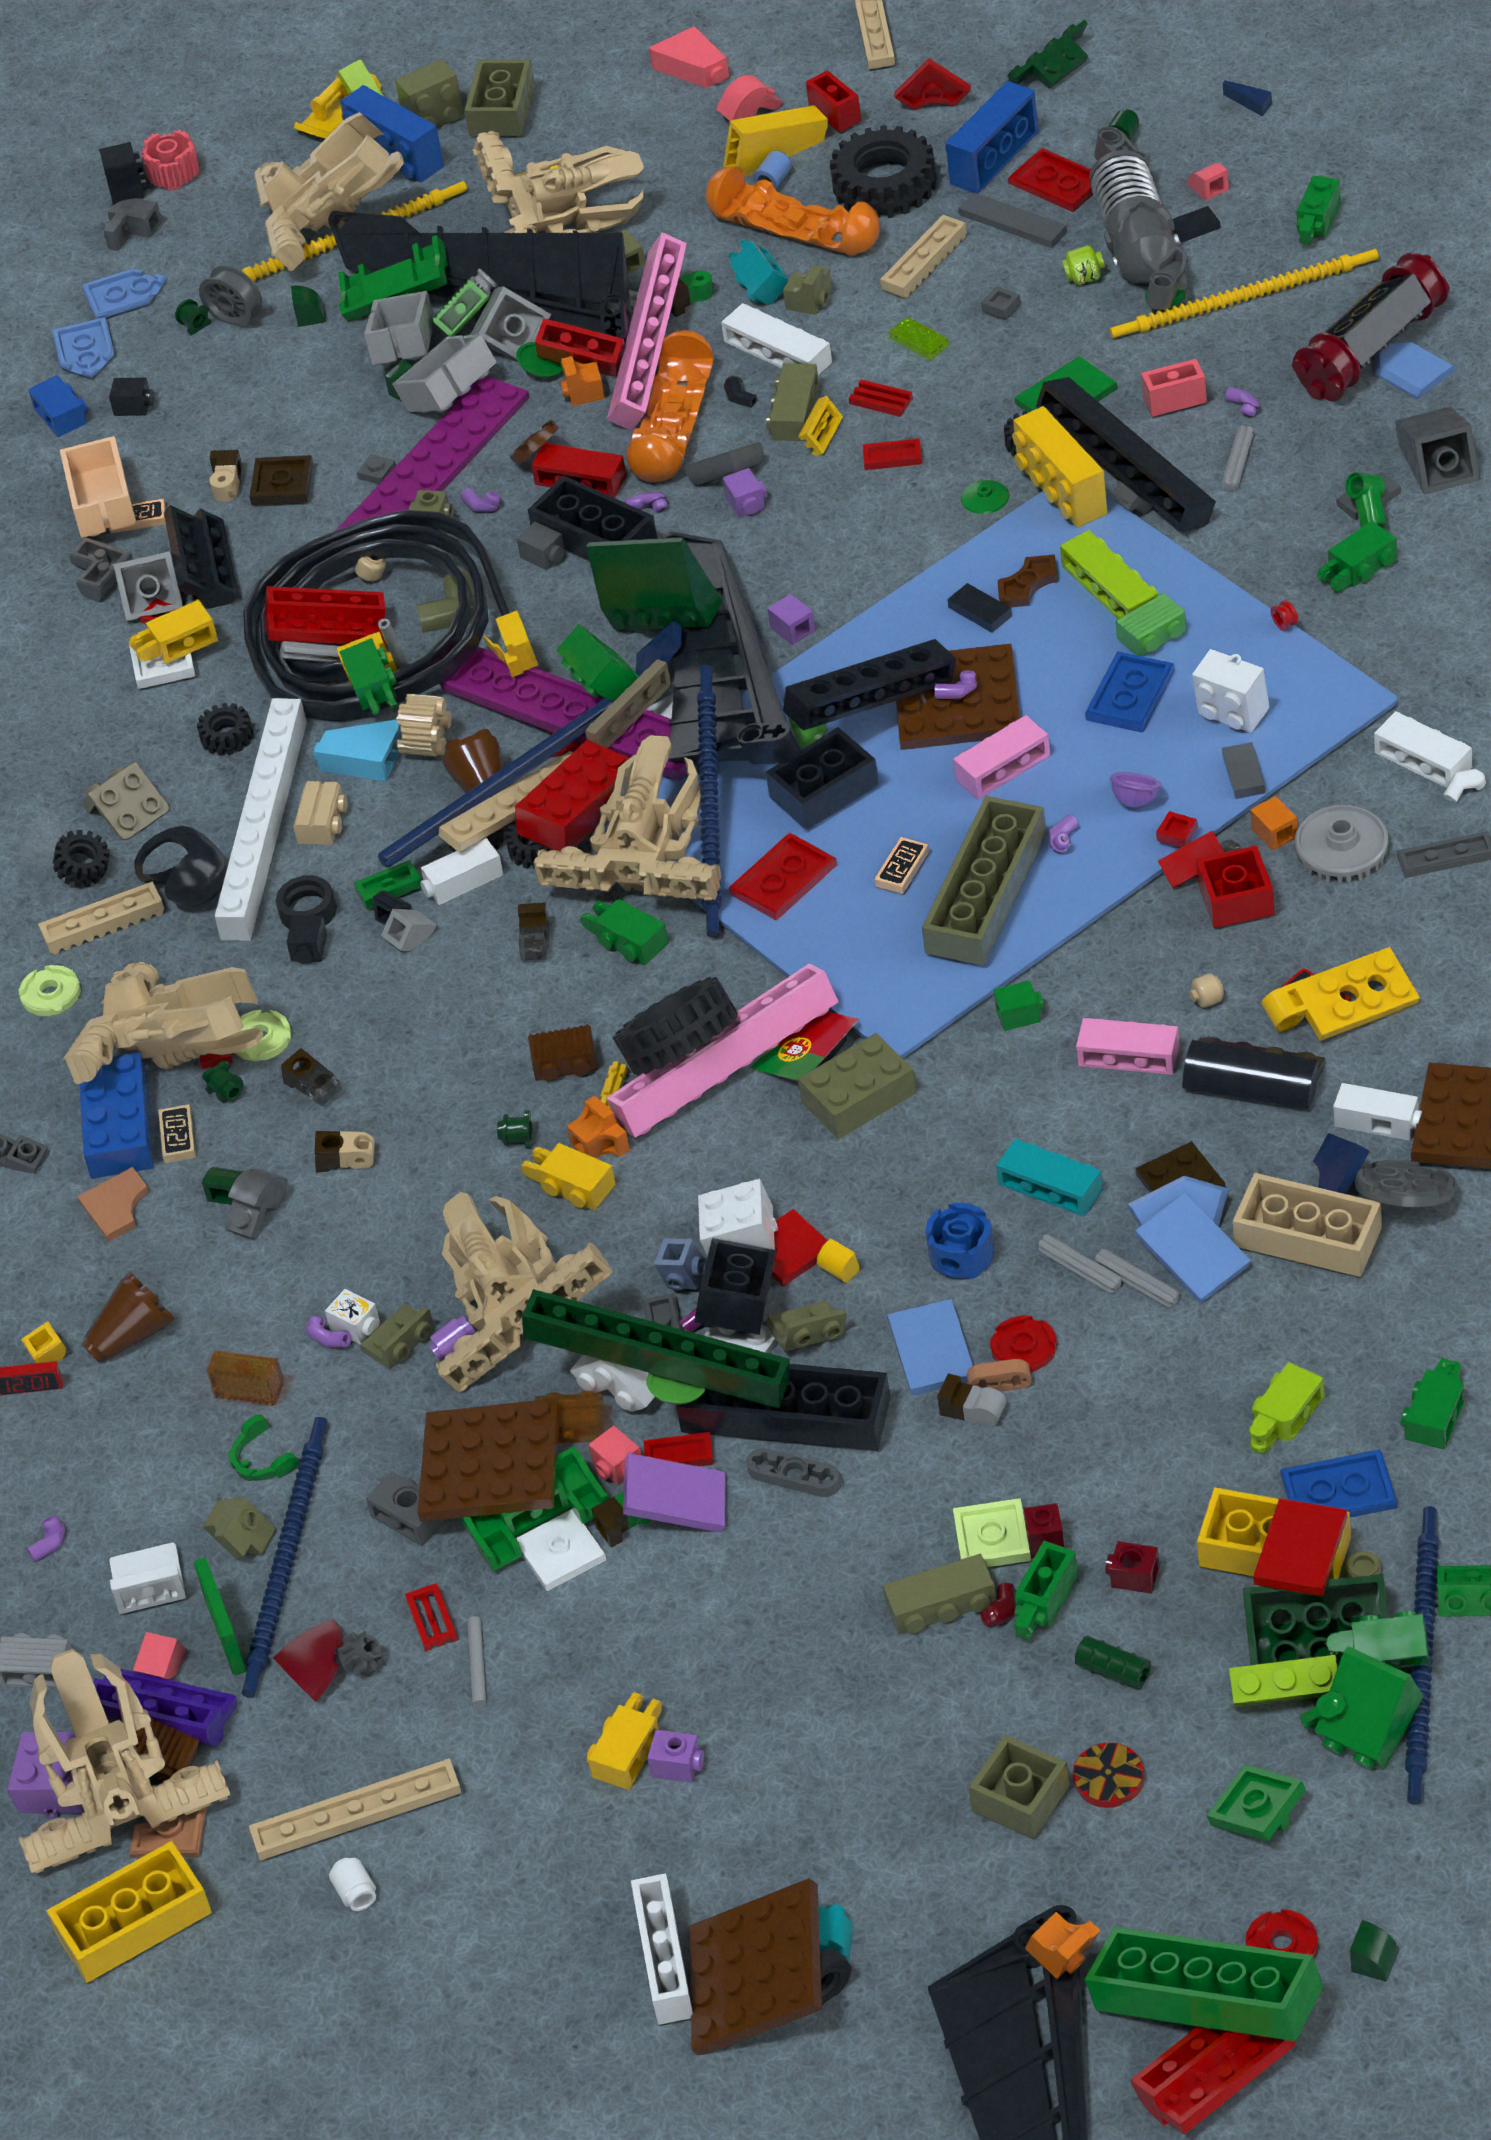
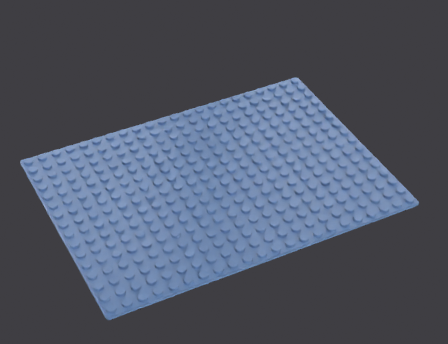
(1060, 651)

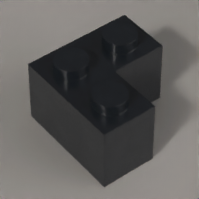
(123, 172)

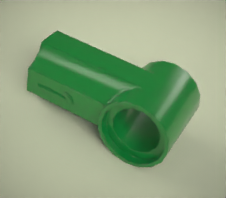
(1367, 493)

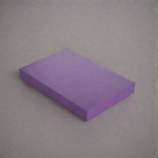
(674, 1493)

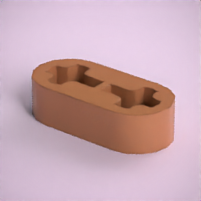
(1000, 1375)

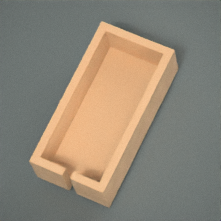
(97, 487)

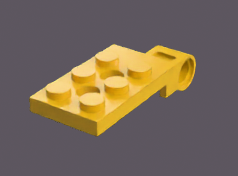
(1324, 1008)

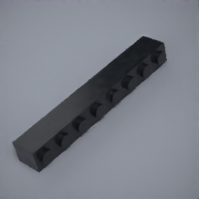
(1127, 454)

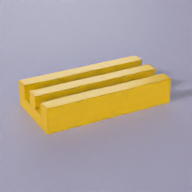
(818, 421)

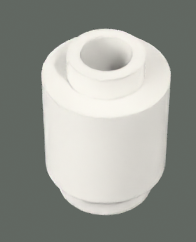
(353, 1884)

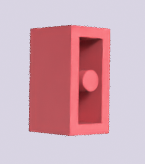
(1174, 387)

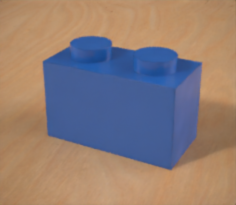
(58, 405)

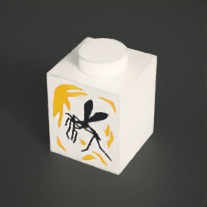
(353, 1314)

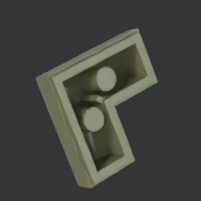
(440, 613)

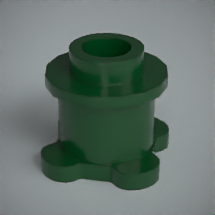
(192, 316)
(223, 1082)
(516, 1129)

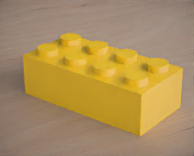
(1059, 467)
(1237, 1531)
(129, 1911)

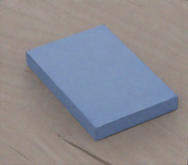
(1192, 1248)
(930, 1345)

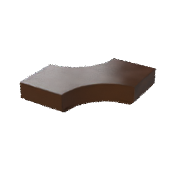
(1034, 574)

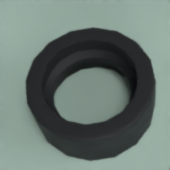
(305, 886)

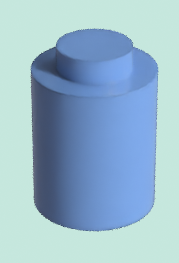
(773, 168)

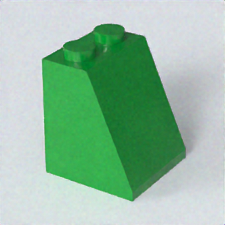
(1377, 1709)

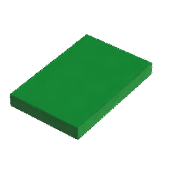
(1081, 372)
(219, 1616)

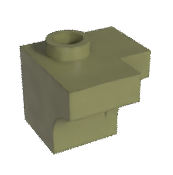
(808, 291)
(239, 1527)

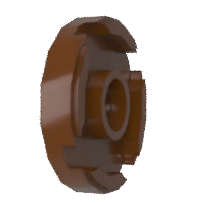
(533, 442)

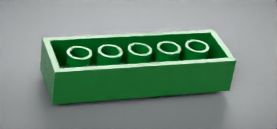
(1204, 1983)

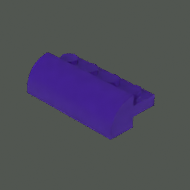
(179, 1705)

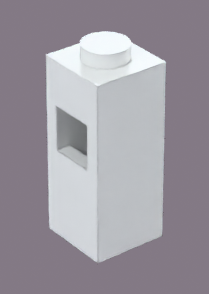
(461, 872)
(1376, 1111)

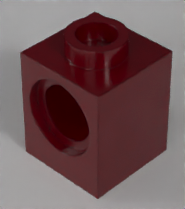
(1043, 1525)
(1144, 1562)

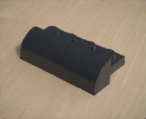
(201, 556)
(1252, 1072)

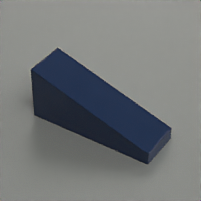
(1249, 97)

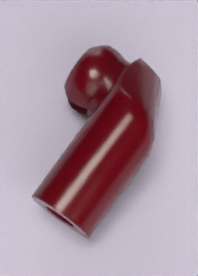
(1002, 1609)

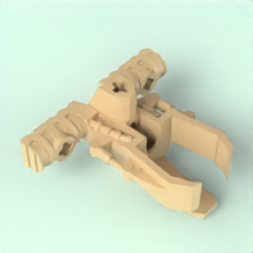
(330, 180)
(555, 197)
(639, 836)
(165, 1021)
(501, 1281)
(105, 1766)

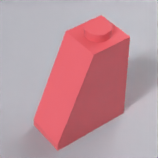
(690, 58)

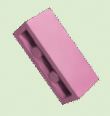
(1001, 757)
(1127, 1046)

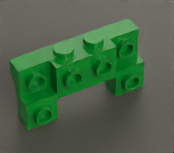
(396, 280)
(574, 1489)

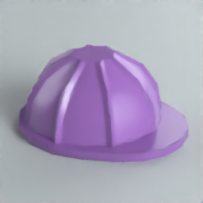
(1134, 788)

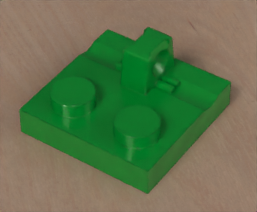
(1256, 1803)

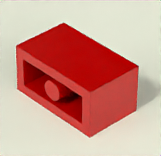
(834, 100)

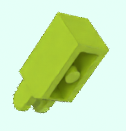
(1285, 1406)

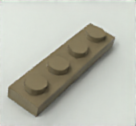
(630, 705)

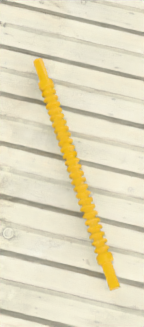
(436, 197)
(1344, 263)

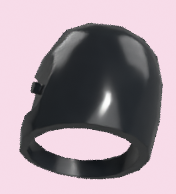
(196, 877)

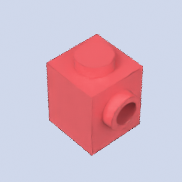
(609, 1454)

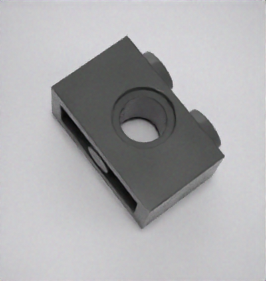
(396, 1506)

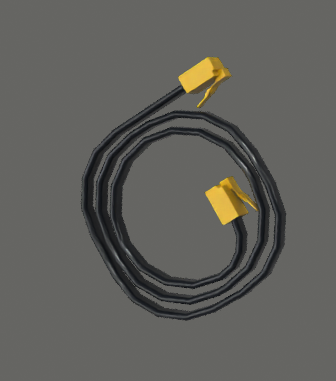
(385, 536)

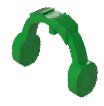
(279, 1467)
(1327, 1706)

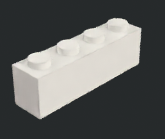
(774, 339)
(662, 1949)

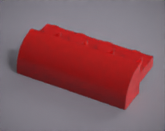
(322, 614)
(1203, 2073)

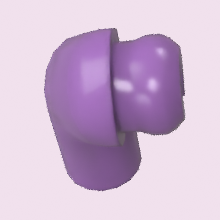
(1244, 398)
(643, 500)
(477, 504)
(960, 689)
(1059, 833)
(326, 1338)
(51, 1540)

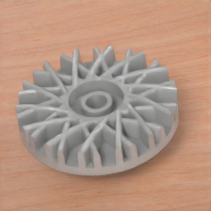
(1341, 843)

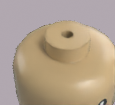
(370, 569)
(1206, 990)

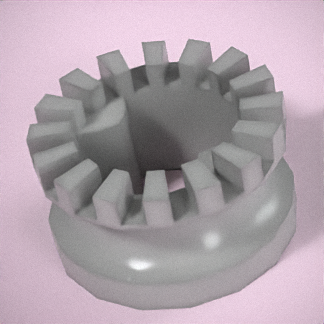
(484, 281)

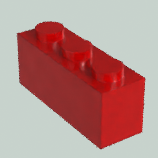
(562, 340)
(592, 468)

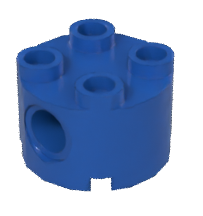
(959, 1241)

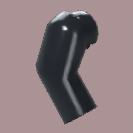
(736, 394)

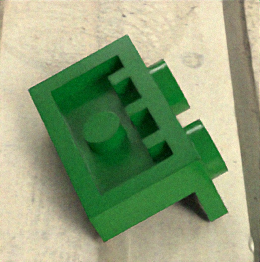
(1464, 1590)

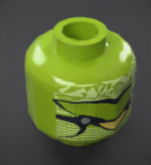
(1083, 265)

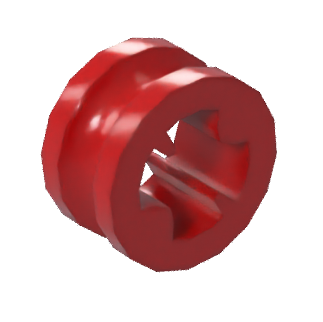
(1284, 615)

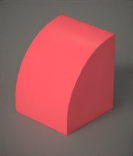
(1209, 181)
(159, 1656)

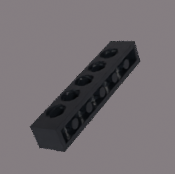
(868, 684)

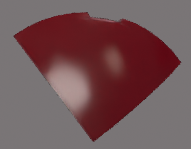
(312, 1657)

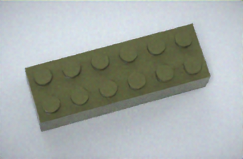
(984, 880)

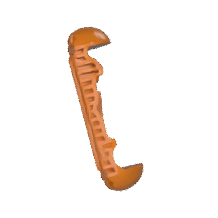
(785, 216)
(664, 433)

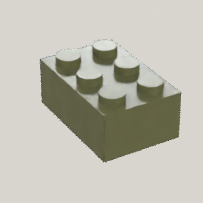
(500, 96)
(857, 1086)

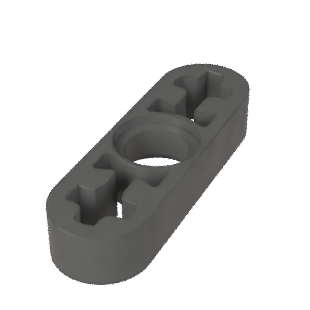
(785, 1462)

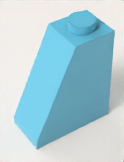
(360, 750)

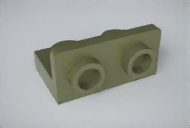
(807, 1325)
(398, 1335)

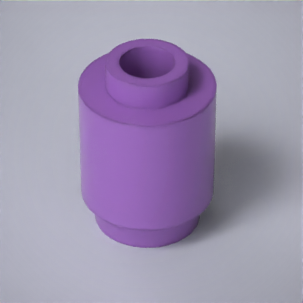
(447, 1335)

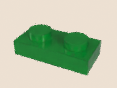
(395, 880)

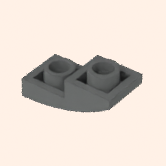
(21, 1153)

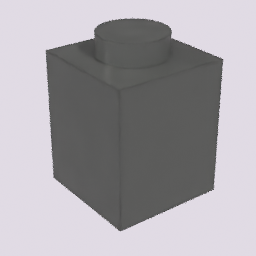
(541, 546)

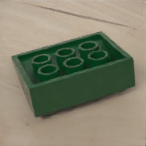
(651, 584)
(1297, 1624)

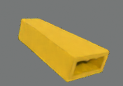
(783, 131)

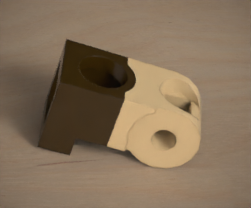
(226, 474)
(343, 1150)

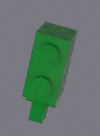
(1318, 208)
(1434, 1405)
(1044, 1588)

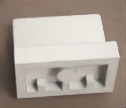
(146, 1578)

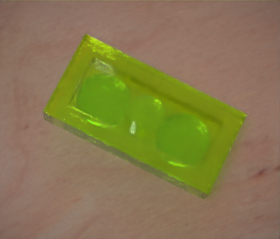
(919, 338)

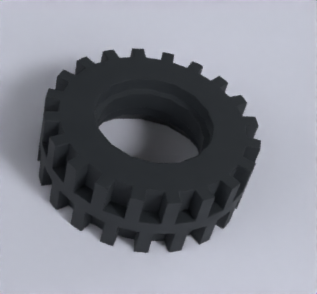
(888, 193)
(675, 1026)

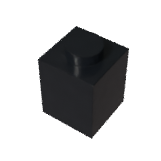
(131, 396)
(306, 938)

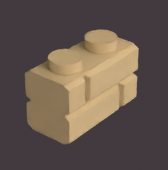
(320, 813)

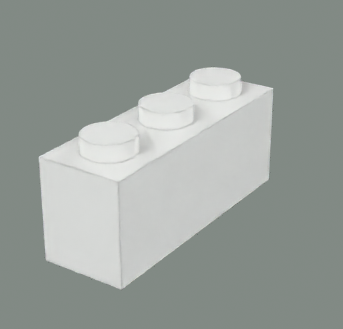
(1422, 749)

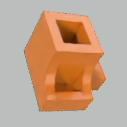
(581, 382)
(597, 1131)
(1061, 1944)

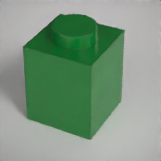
(1018, 1005)

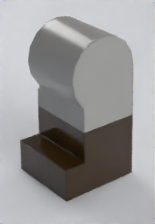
(970, 1402)

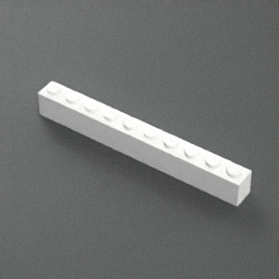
(260, 820)

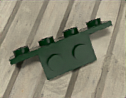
(1056, 60)

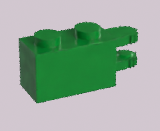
(1359, 557)
(368, 675)
(626, 930)

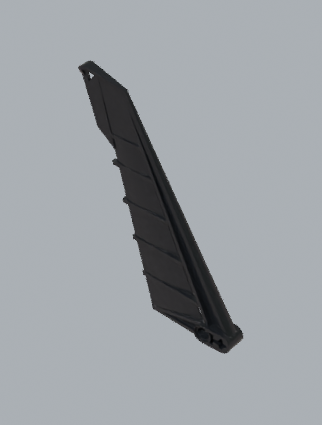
(554, 264)
(751, 734)
(995, 2041)

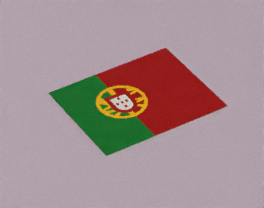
(805, 1049)

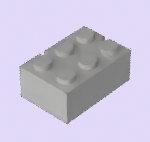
(399, 328)
(445, 373)

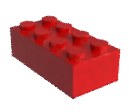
(569, 800)

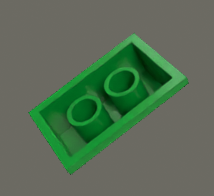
(596, 664)

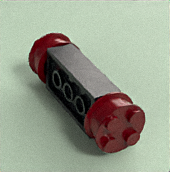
(1338, 355)

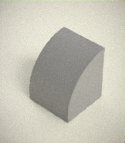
(407, 929)

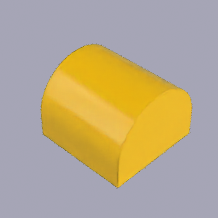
(838, 1261)
(44, 1344)

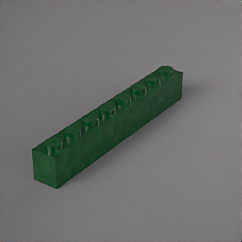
(655, 1348)

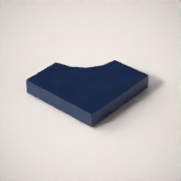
(660, 647)
(1338, 1163)

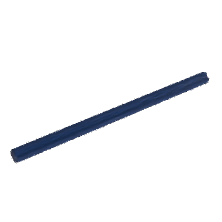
(492, 785)

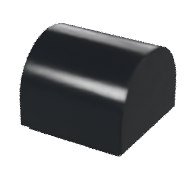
(384, 903)

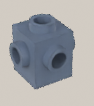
(680, 1263)

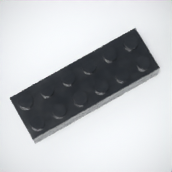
(817, 1408)

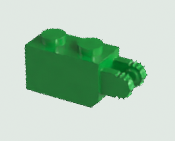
(1393, 1640)

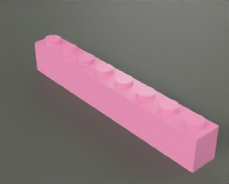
(646, 331)
(754, 1031)

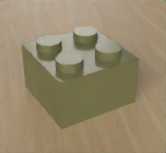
(431, 93)
(1019, 1786)

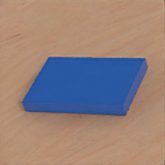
(1129, 691)
(1345, 1482)

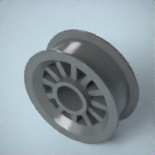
(230, 295)

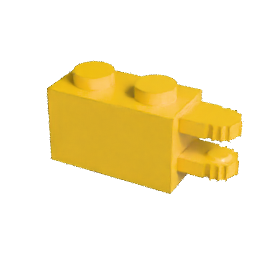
(175, 634)
(571, 1175)
(624, 1742)

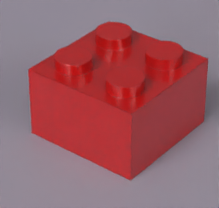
(1235, 886)

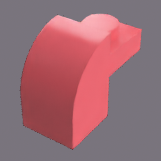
(745, 97)

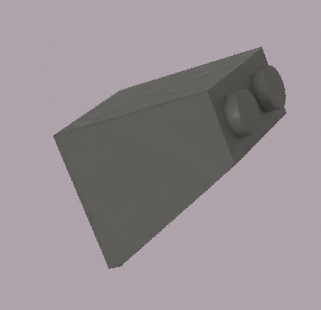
(1438, 449)

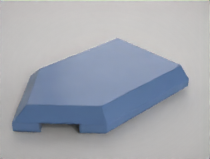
(122, 292)
(84, 346)
(1411, 368)
(1207, 1196)

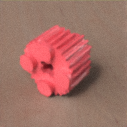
(170, 159)

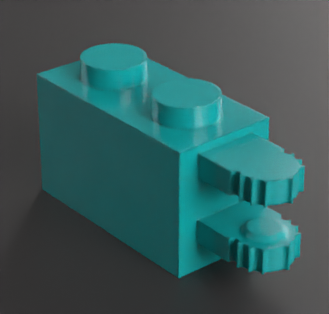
(758, 272)

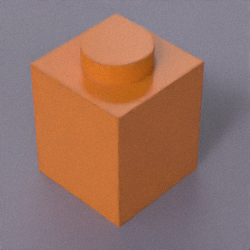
(1273, 823)

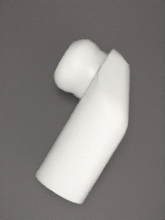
(1464, 780)

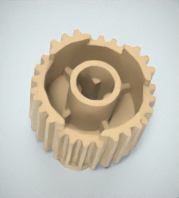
(423, 725)

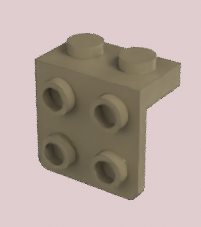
(126, 801)

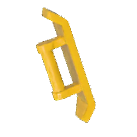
(326, 110)

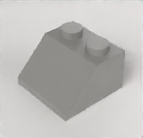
(509, 322)
(145, 580)

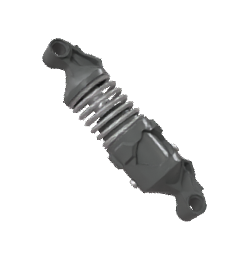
(1134, 219)

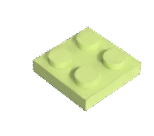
(994, 1531)

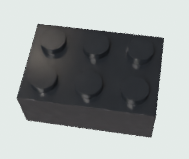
(822, 778)
(735, 1286)

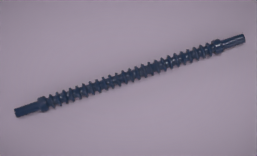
(706, 700)
(285, 1554)
(1425, 1594)

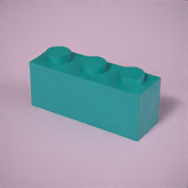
(1049, 1177)

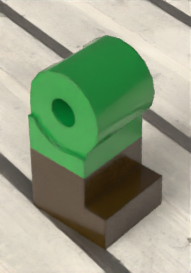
(690, 289)
(611, 1521)

